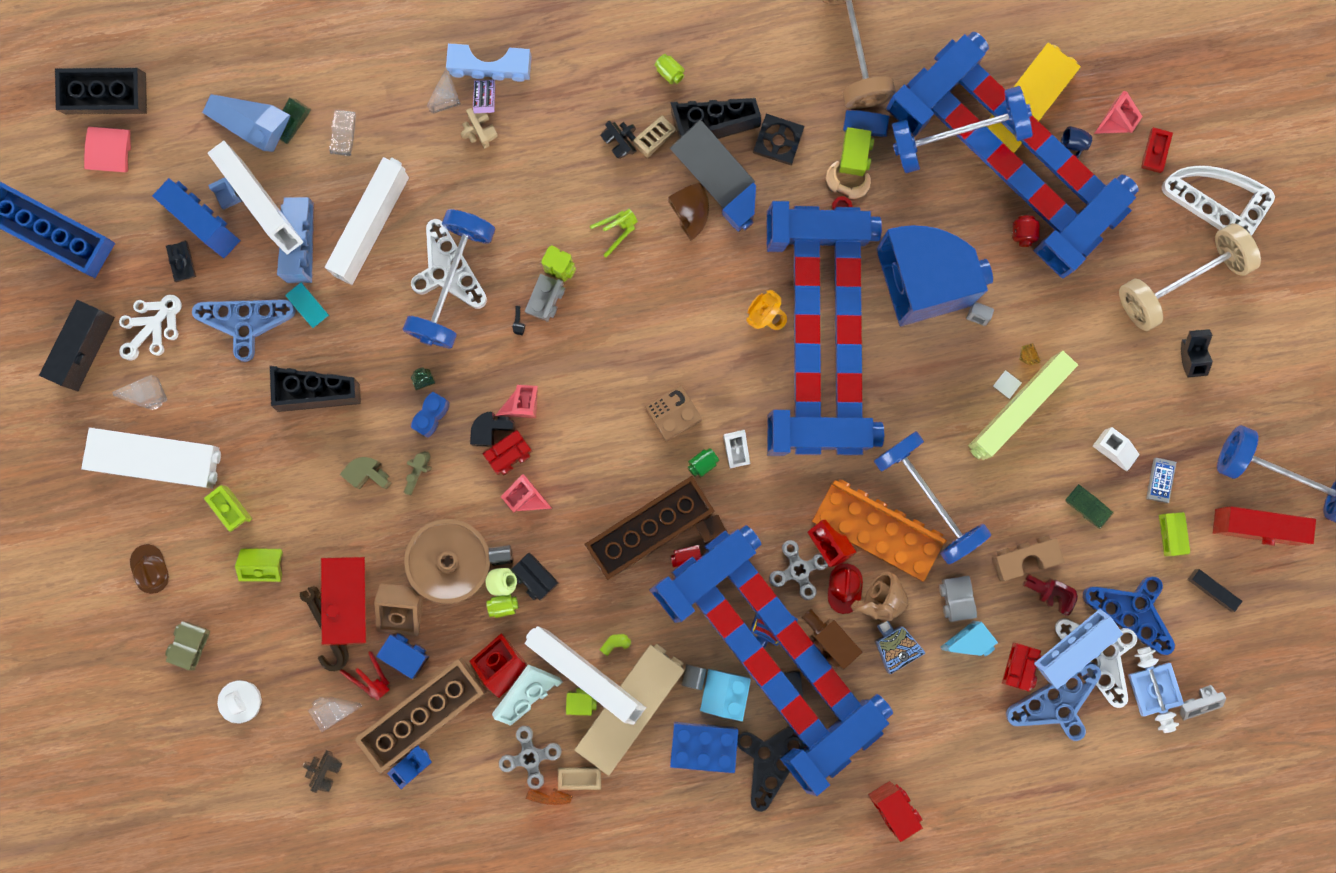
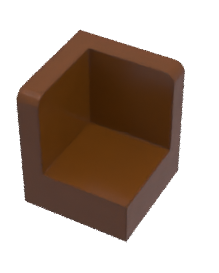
(710, 528)

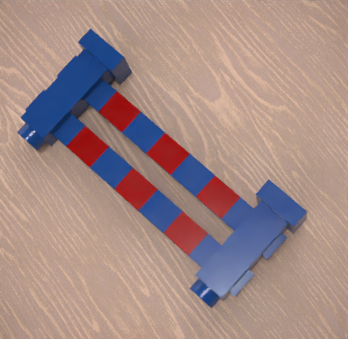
(808, 229)
(1074, 233)
(826, 749)

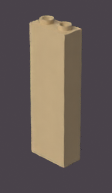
(647, 683)

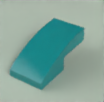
(306, 305)

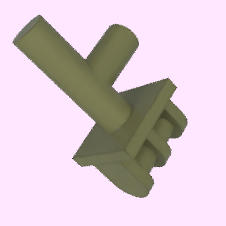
(420, 464)

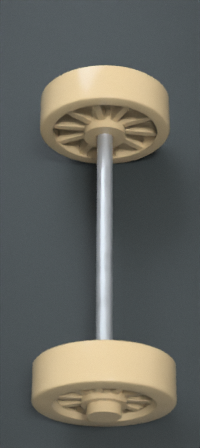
(1236, 250)

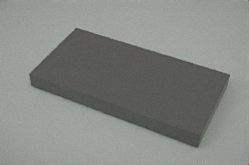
(711, 164)

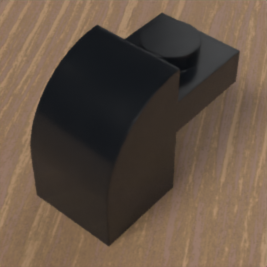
(1195, 353)
(483, 429)

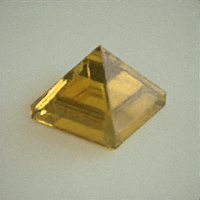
(1029, 355)

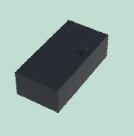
(100, 91)
(77, 346)

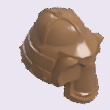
(883, 599)

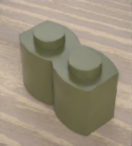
(187, 645)

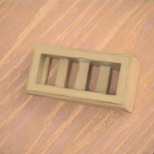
(642, 147)

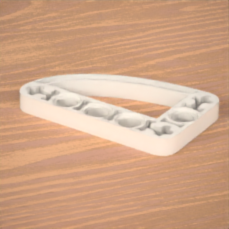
(1217, 209)

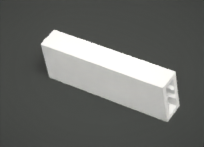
(255, 197)
(367, 220)
(151, 458)
(584, 675)

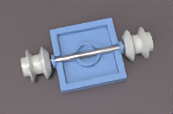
(1156, 689)

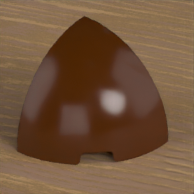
(692, 208)

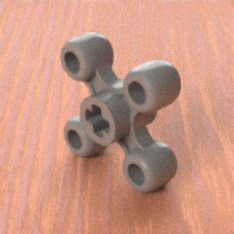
(789, 573)
(533, 766)

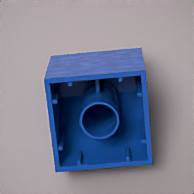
(930, 272)

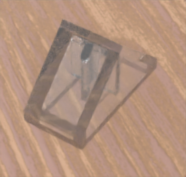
(443, 95)

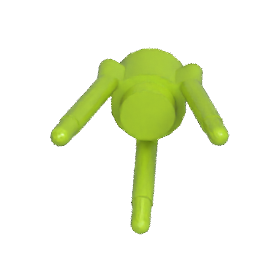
(624, 220)

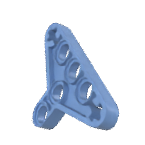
(233, 321)
(1049, 708)

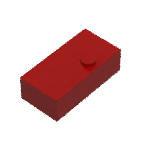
(1264, 526)
(343, 601)

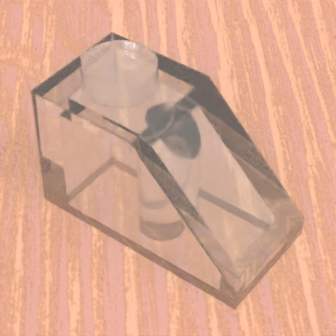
(143, 392)
(331, 711)

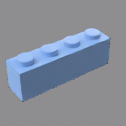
(1078, 648)

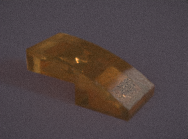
(556, 797)

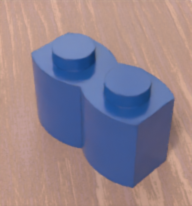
(432, 411)

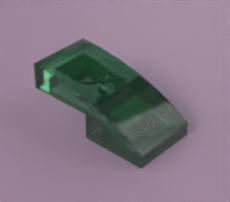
(1089, 506)

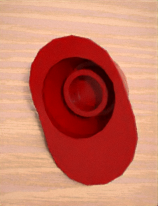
(844, 587)

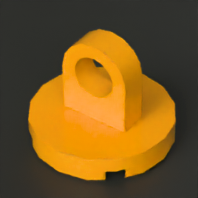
(764, 309)

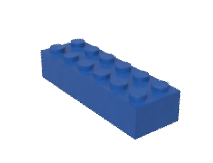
(52, 232)

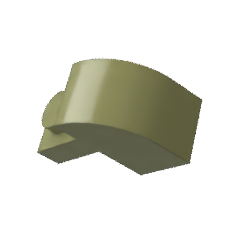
(362, 469)

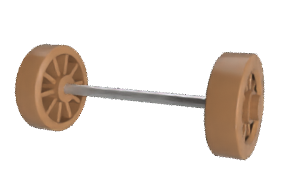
(868, 91)

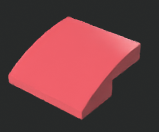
(107, 149)

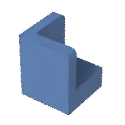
(225, 193)

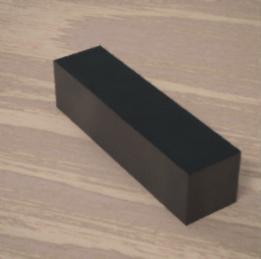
(1215, 590)

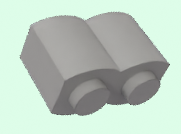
(958, 598)

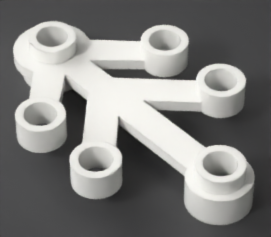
(152, 325)

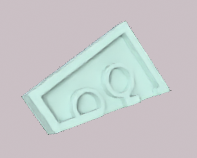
(527, 689)

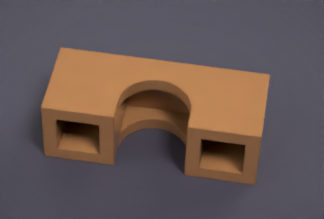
(1009, 563)

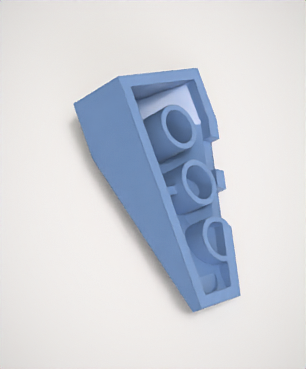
(252, 121)

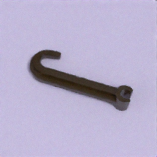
(339, 651)

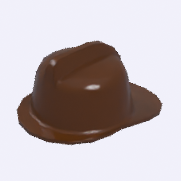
(149, 569)

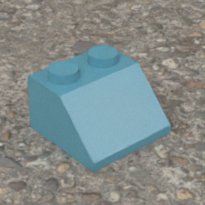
(972, 640)
(725, 694)

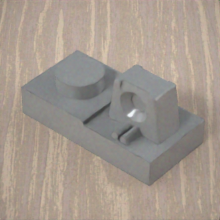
(1208, 702)

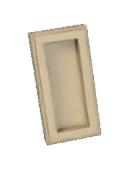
(579, 778)

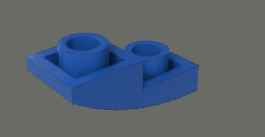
(869, 121)

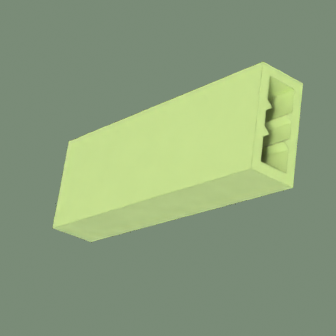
(1022, 406)

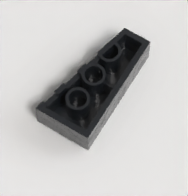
(720, 117)
(310, 390)

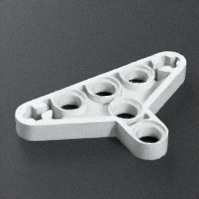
(442, 260)
(1108, 664)

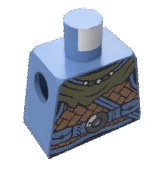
(896, 647)

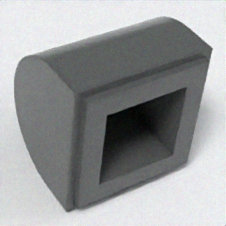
(500, 555)
(693, 677)

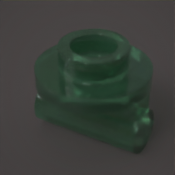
(422, 378)

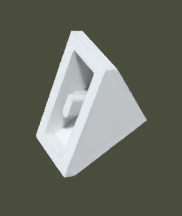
(736, 449)

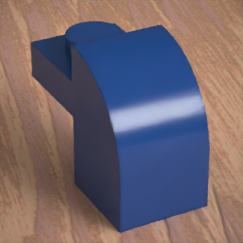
(410, 767)

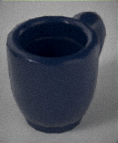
(1076, 139)

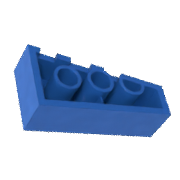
(196, 217)

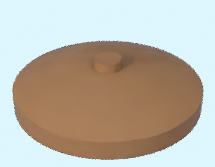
(447, 561)

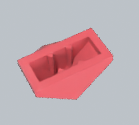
(1121, 117)
(521, 403)
(524, 496)

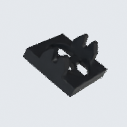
(787, 157)

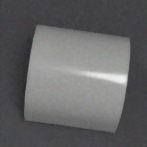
(980, 313)

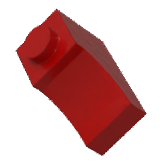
(831, 544)

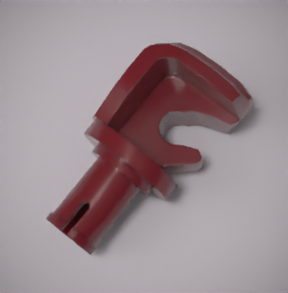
(1065, 594)

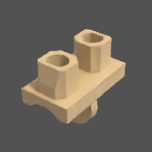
(485, 135)

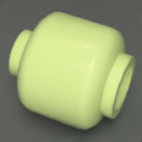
(501, 581)

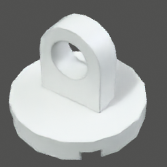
(239, 701)

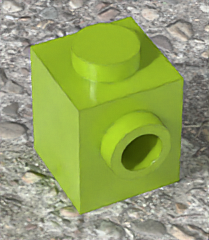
(580, 703)

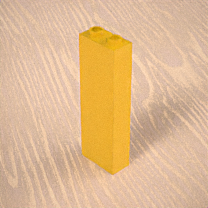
(1040, 87)

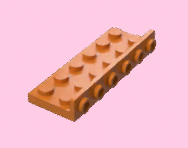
(880, 530)

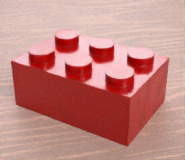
(896, 811)

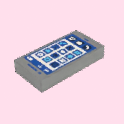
(1161, 480)

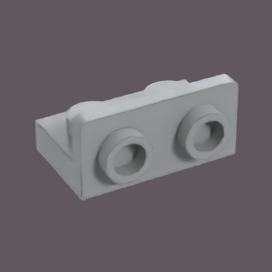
(545, 297)

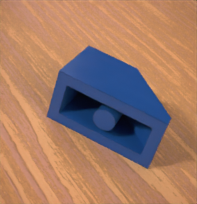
(742, 209)

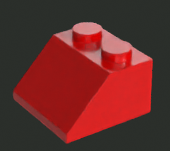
(498, 665)

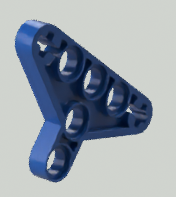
(1142, 618)

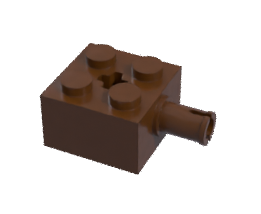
(832, 640)

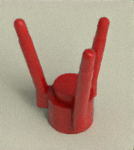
(376, 688)

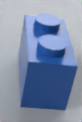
(402, 655)

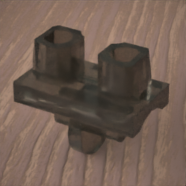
(319, 781)

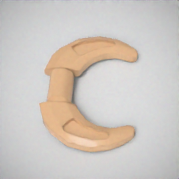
(833, 184)

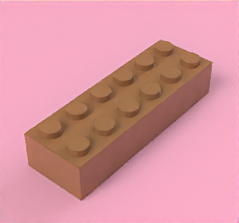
(420, 715)

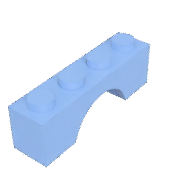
(513, 65)

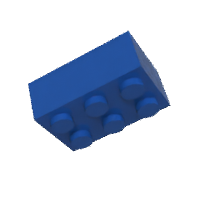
(704, 747)

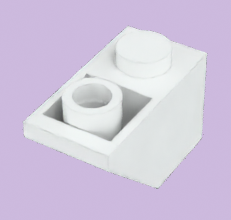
(1116, 448)

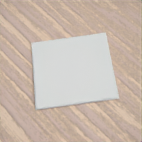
(1007, 384)

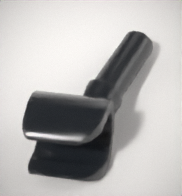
(518, 328)

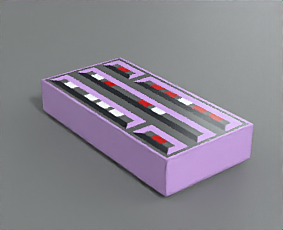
(484, 96)

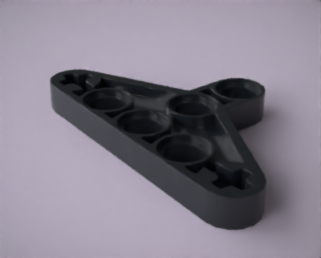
(767, 767)

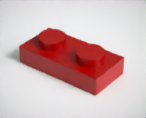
(1157, 150)

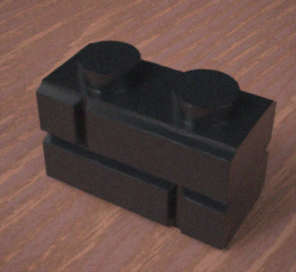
(534, 577)

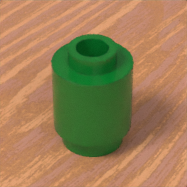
(703, 462)

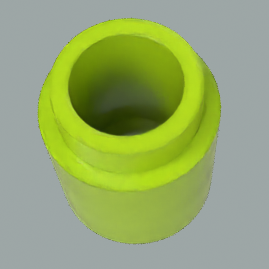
(669, 69)
(502, 606)

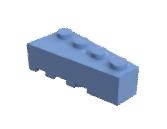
(298, 264)

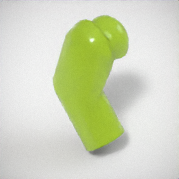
(617, 640)

